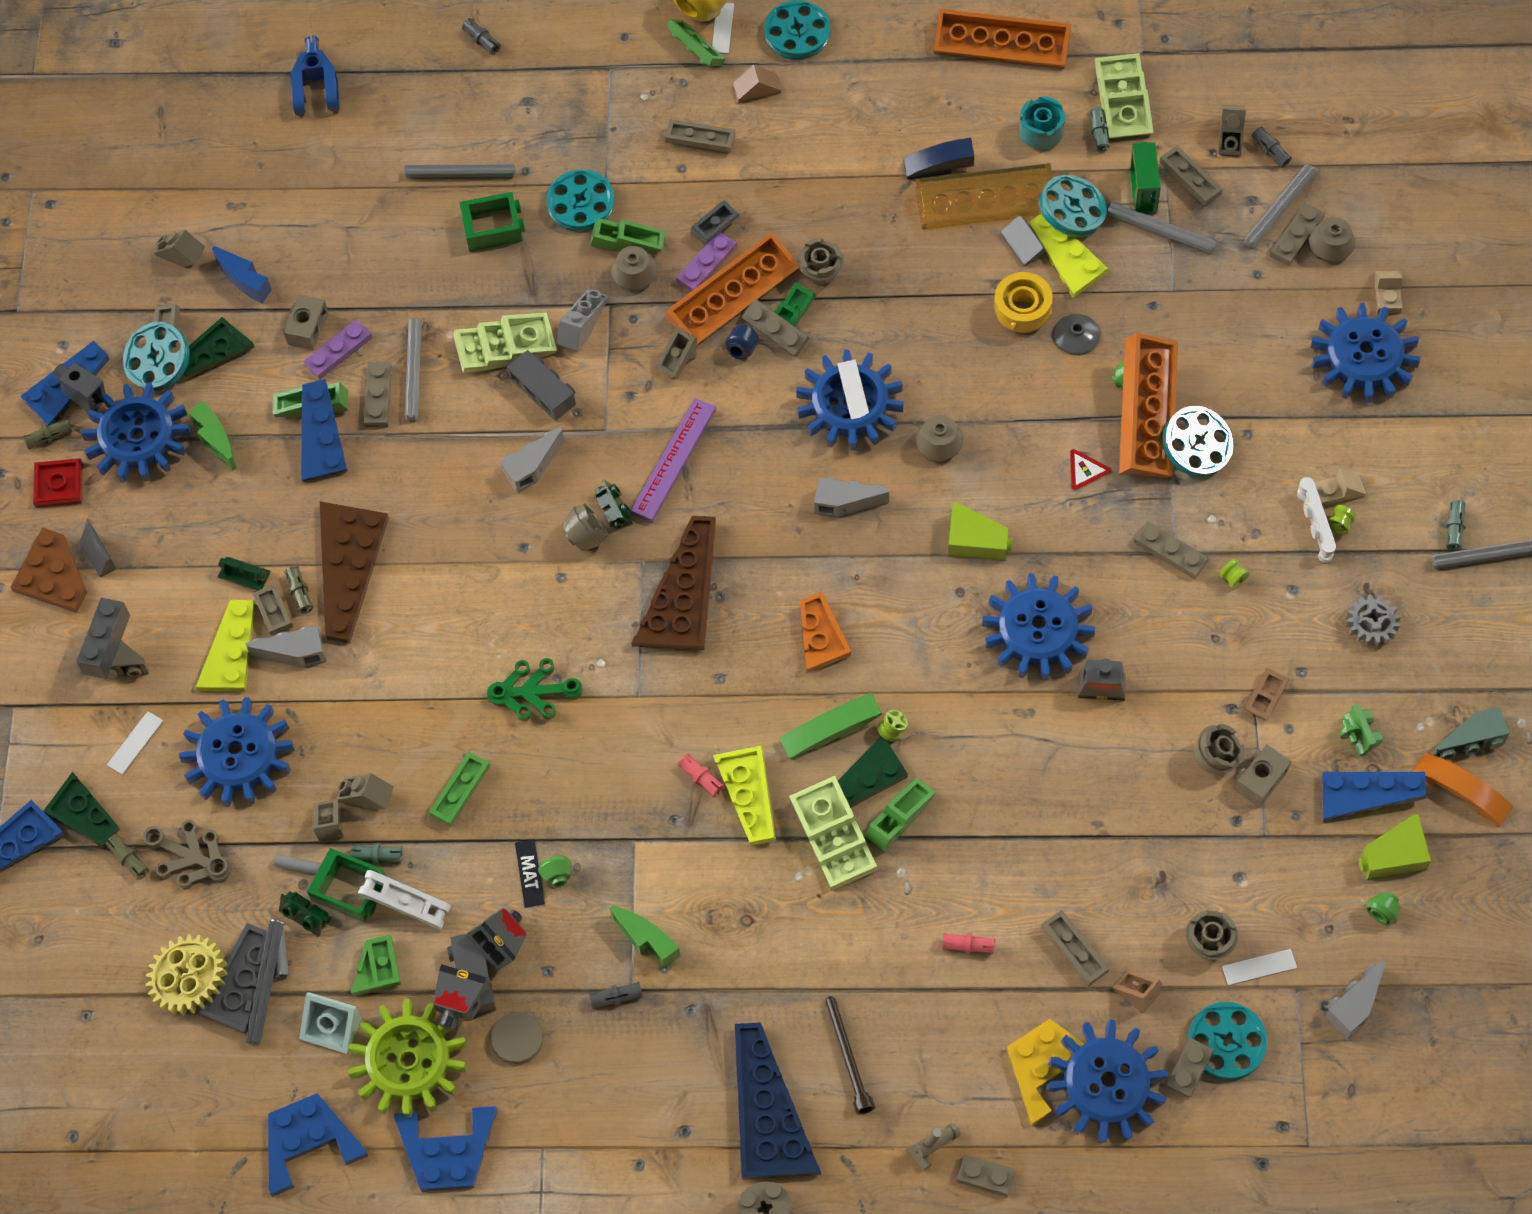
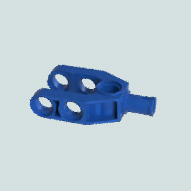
(304, 70)

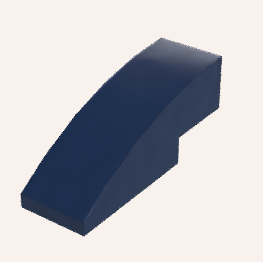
(940, 159)

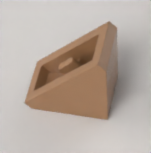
(756, 84)
(1138, 989)

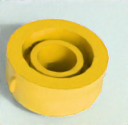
(700, 9)
(1023, 288)

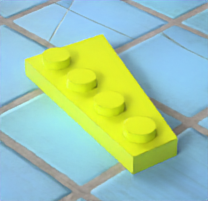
(1069, 256)
(229, 658)
(748, 787)

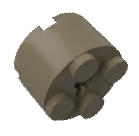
(762, 1196)

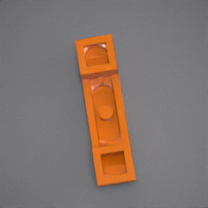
(1465, 786)

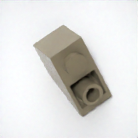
(1231, 129)
(179, 248)
(127, 663)
(364, 792)

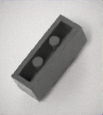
(542, 385)
(103, 638)
(470, 959)

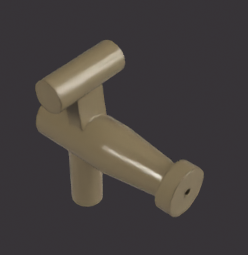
(931, 1143)

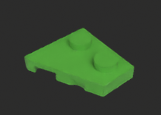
(377, 967)

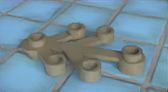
(189, 856)

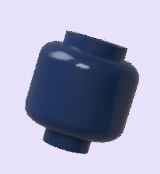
(741, 341)

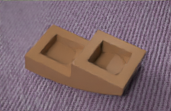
(1267, 694)

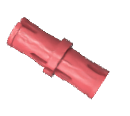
(700, 775)
(968, 943)

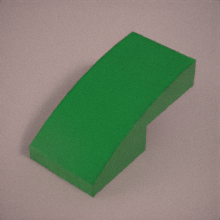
(795, 304)

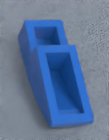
(242, 274)

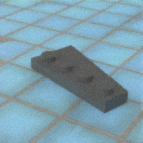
(236, 997)

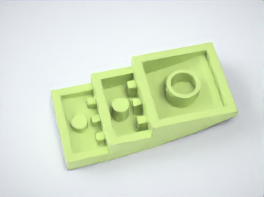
(1123, 96)
(503, 341)
(833, 833)

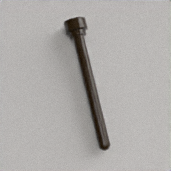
(862, 1101)

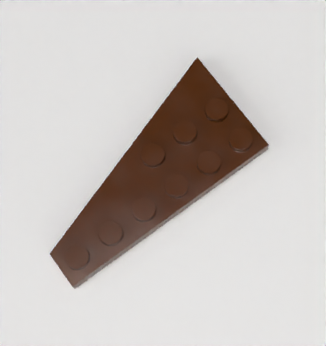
(349, 553)
(682, 599)

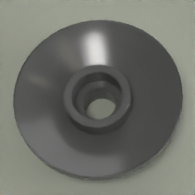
(1076, 342)

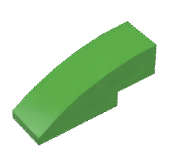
(624, 234)
(290, 402)
(212, 433)
(899, 814)
(645, 936)

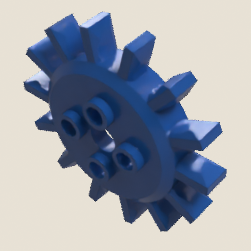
(1371, 369)
(829, 388)
(121, 421)
(1055, 640)
(249, 767)
(1104, 1106)

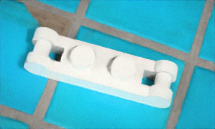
(1314, 510)
(404, 899)

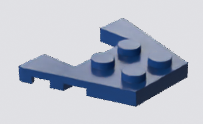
(300, 1130)
(448, 1160)

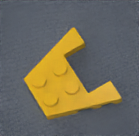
(1030, 1065)

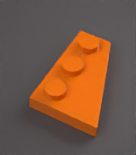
(821, 634)

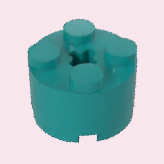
(1042, 123)

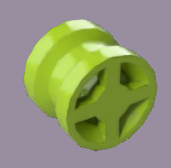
(1341, 519)
(1234, 573)
(892, 725)

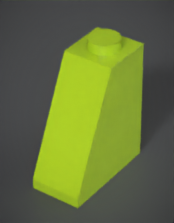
(977, 535)
(1396, 851)

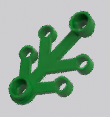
(531, 690)

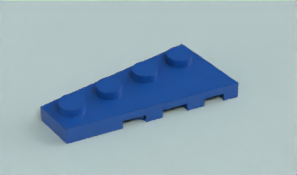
(320, 439)

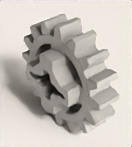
(1369, 623)

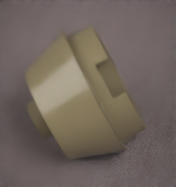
(1332, 240)
(820, 261)
(634, 269)
(939, 439)
(584, 528)
(1218, 749)
(1211, 934)

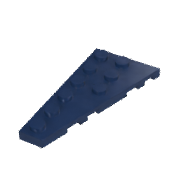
(768, 1122)

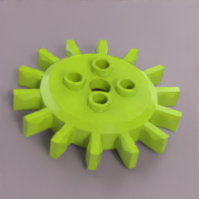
(394, 1039)

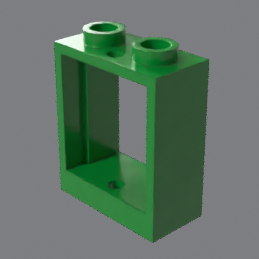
(1145, 177)
(496, 236)
(325, 876)

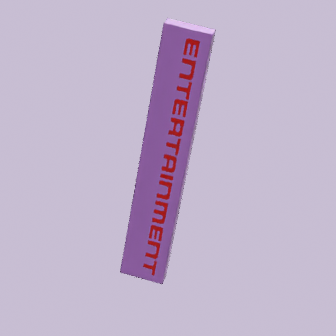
(673, 460)

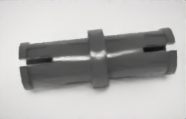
(481, 36)
(1271, 147)
(615, 995)

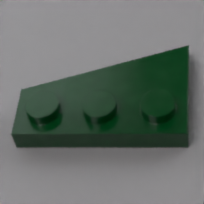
(216, 346)
(872, 773)
(81, 812)

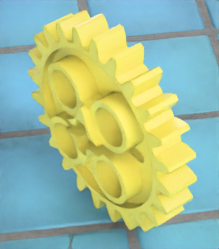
(186, 974)

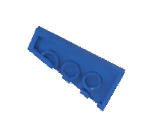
(47, 396)
(1361, 791)
(25, 834)

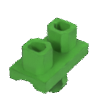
(1357, 729)

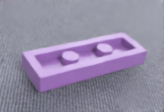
(707, 262)
(337, 349)

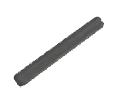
(264, 982)

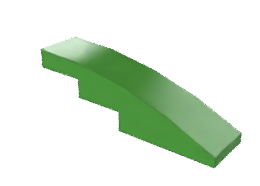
(831, 725)

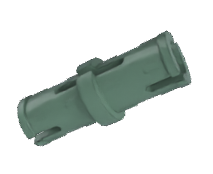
(1099, 129)
(1456, 525)
(377, 853)

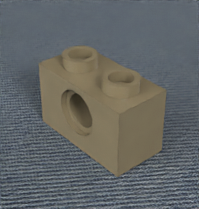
(305, 334)
(1258, 788)

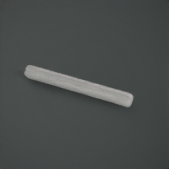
(459, 170)
(1279, 205)
(1161, 227)
(413, 369)
(1482, 554)

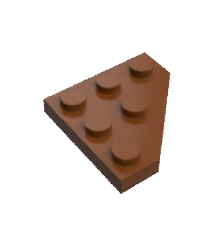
(51, 573)

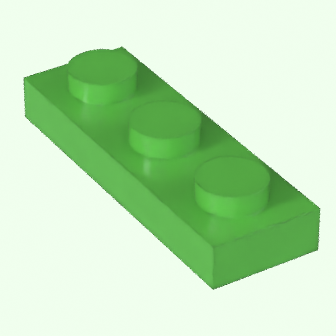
(695, 43)
(459, 789)

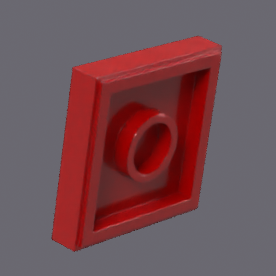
(58, 482)

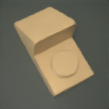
(1388, 290)
(1341, 488)

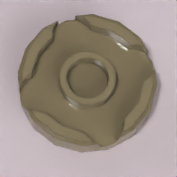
(517, 1038)

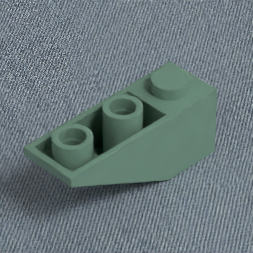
(1479, 731)

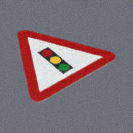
(1085, 469)

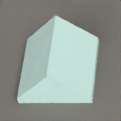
(329, 1023)

